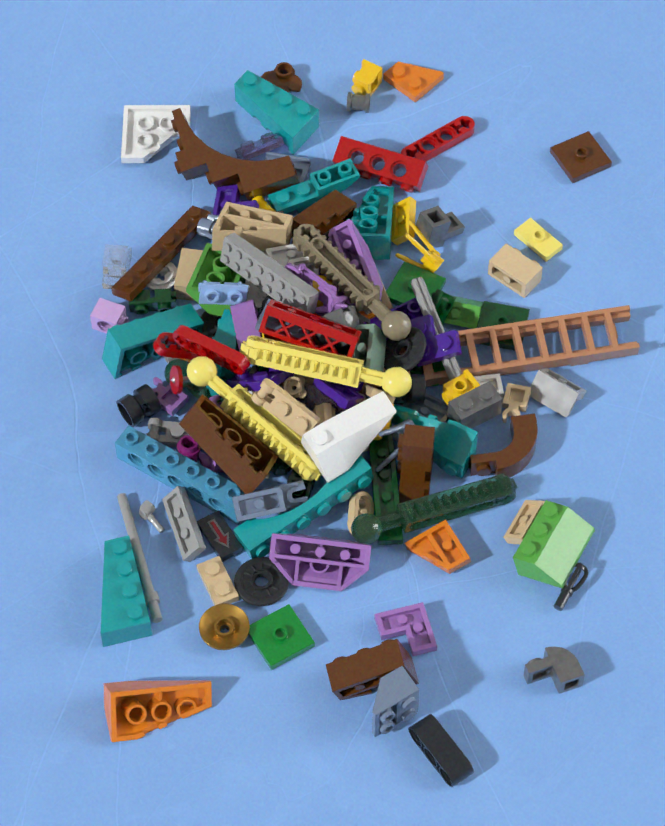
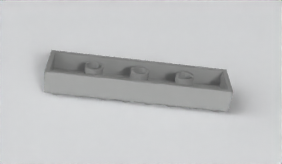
(267, 274)

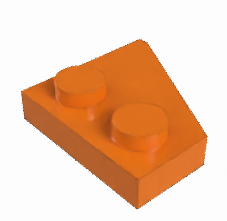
(440, 548)

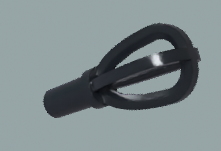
(568, 590)

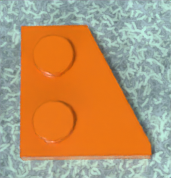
(412, 79)

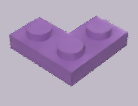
(408, 621)

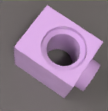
(107, 314)

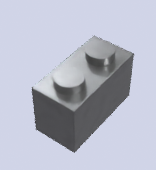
(475, 406)

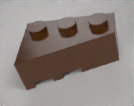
(326, 212)
(415, 461)
(362, 671)

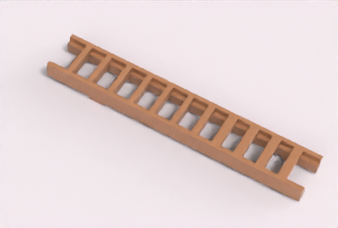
(539, 327)

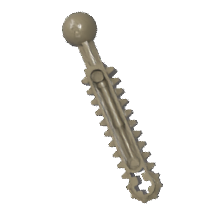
(394, 324)

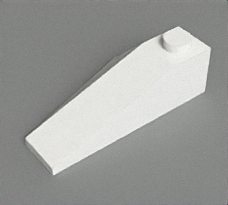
(346, 436)

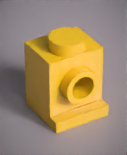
(367, 79)
(459, 386)

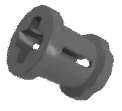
(358, 102)

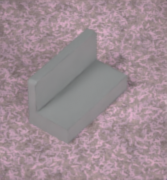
(555, 391)

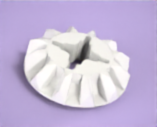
(169, 273)

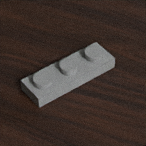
(184, 523)

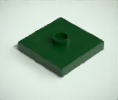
(499, 314)

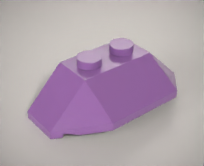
(354, 247)
(319, 560)

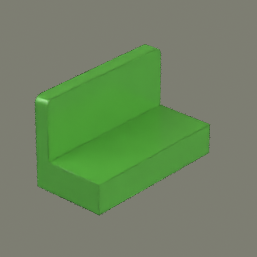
(465, 312)

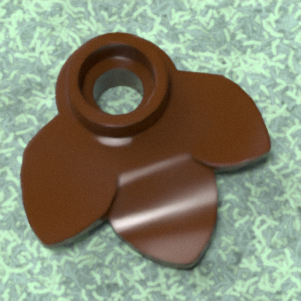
(284, 77)

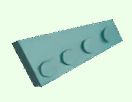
(277, 110)
(133, 342)
(123, 602)

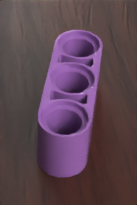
(244, 320)

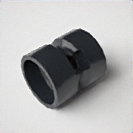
(417, 392)
(137, 406)

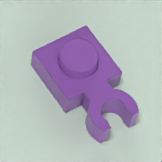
(169, 401)

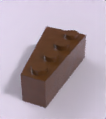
(229, 444)

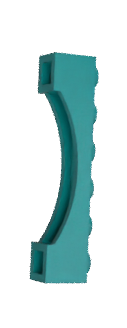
(257, 533)

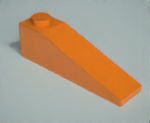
(143, 706)

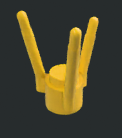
(431, 258)

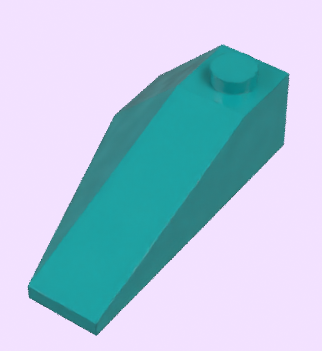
(375, 220)
(451, 440)

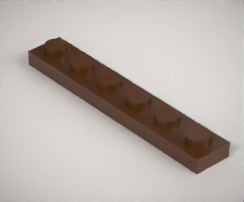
(159, 254)

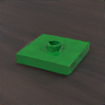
(401, 289)
(280, 637)

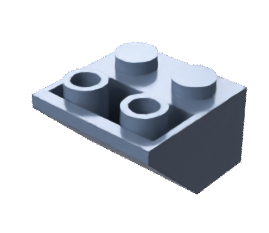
(394, 702)

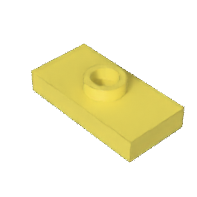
(538, 239)

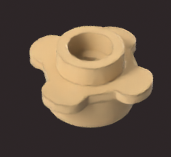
(298, 382)

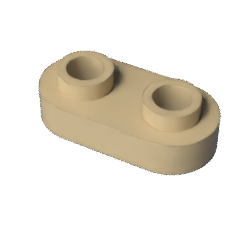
(358, 504)

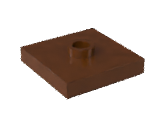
(580, 157)

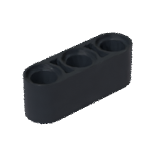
(441, 750)

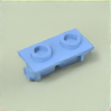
(222, 294)

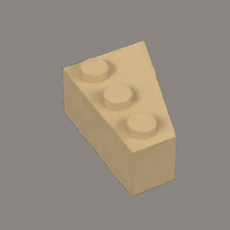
(255, 225)

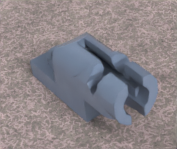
(268, 501)

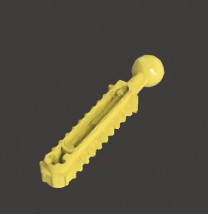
(323, 365)
(255, 418)

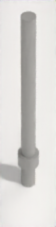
(151, 596)

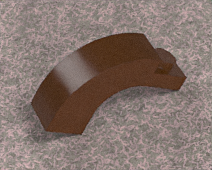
(515, 456)

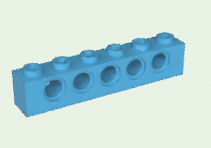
(177, 470)

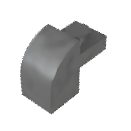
(438, 226)
(557, 664)

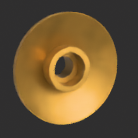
(222, 617)

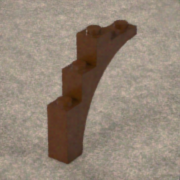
(251, 177)

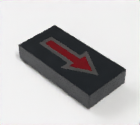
(219, 536)

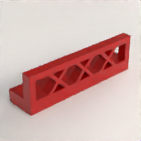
(311, 322)

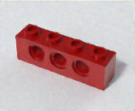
(410, 181)

